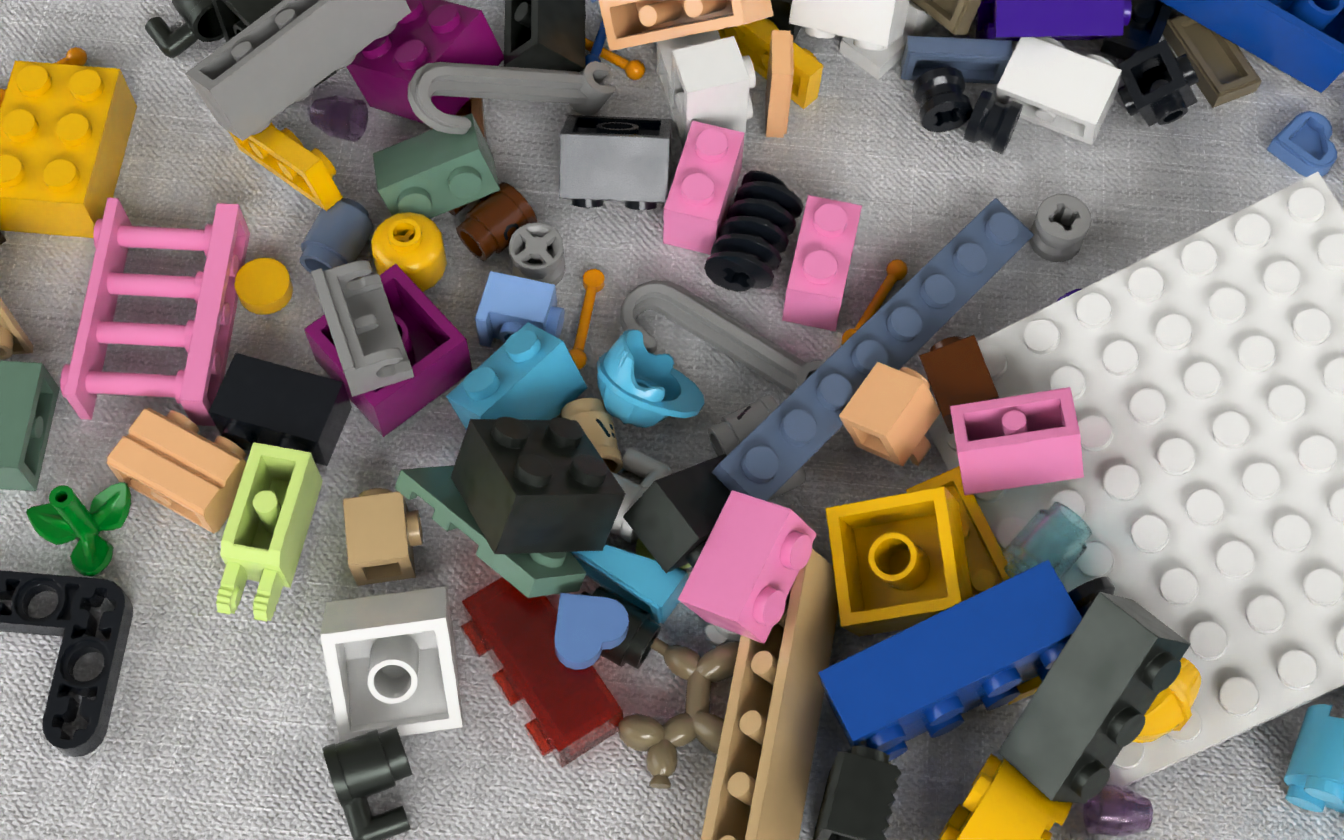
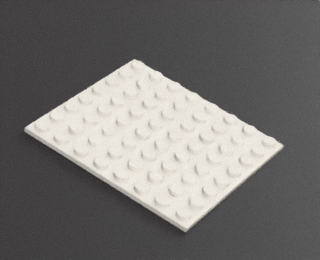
(1205, 454)

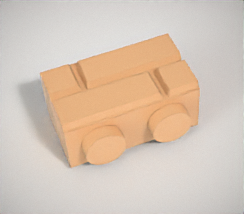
(179, 467)

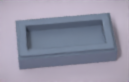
(976, 58)

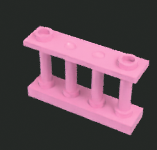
(204, 338)

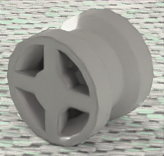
(1050, 238)
(541, 243)

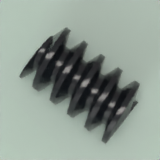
(754, 233)

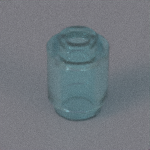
(1050, 535)

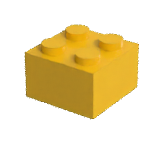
(897, 560)

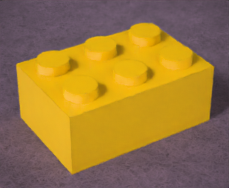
(61, 146)

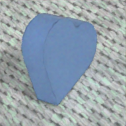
(1306, 144)
(587, 627)

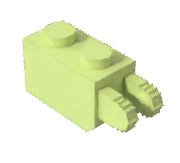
(267, 526)

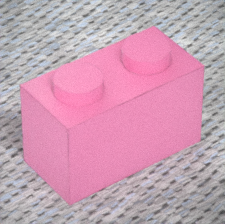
(703, 187)
(821, 263)
(1017, 441)
(748, 566)

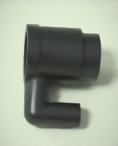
(199, 24)
(363, 769)

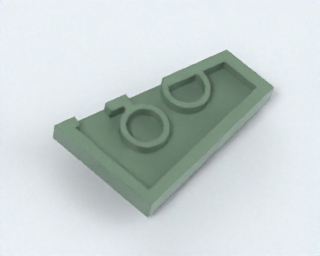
(528, 572)

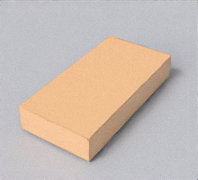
(779, 83)

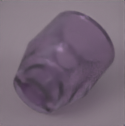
(340, 117)
(1117, 812)

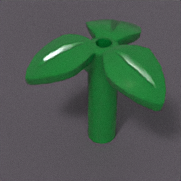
(68, 518)

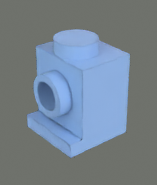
(511, 303)

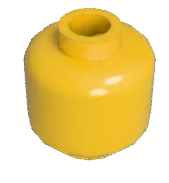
(413, 245)

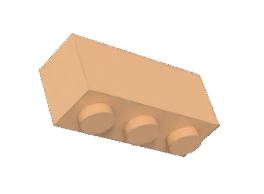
(650, 21)

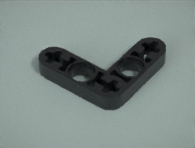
(72, 621)

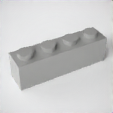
(286, 56)

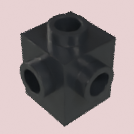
(1145, 74)

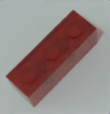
(565, 705)

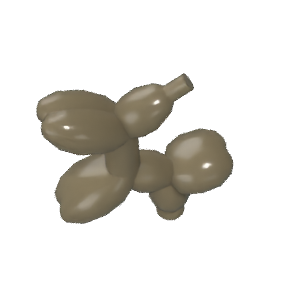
(660, 741)

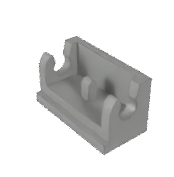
(362, 327)

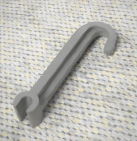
(577, 89)
(717, 330)

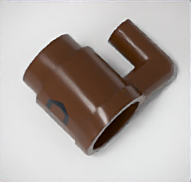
(494, 221)

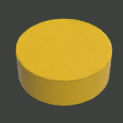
(263, 286)

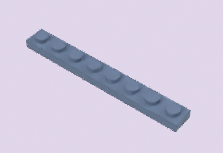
(890, 336)

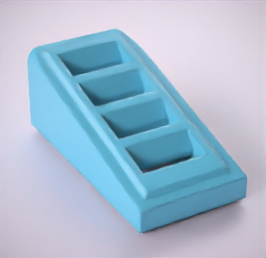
(635, 579)

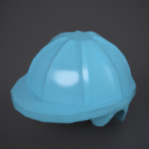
(643, 385)

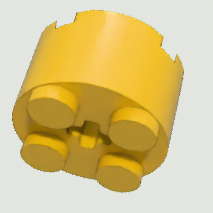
(1004, 807)

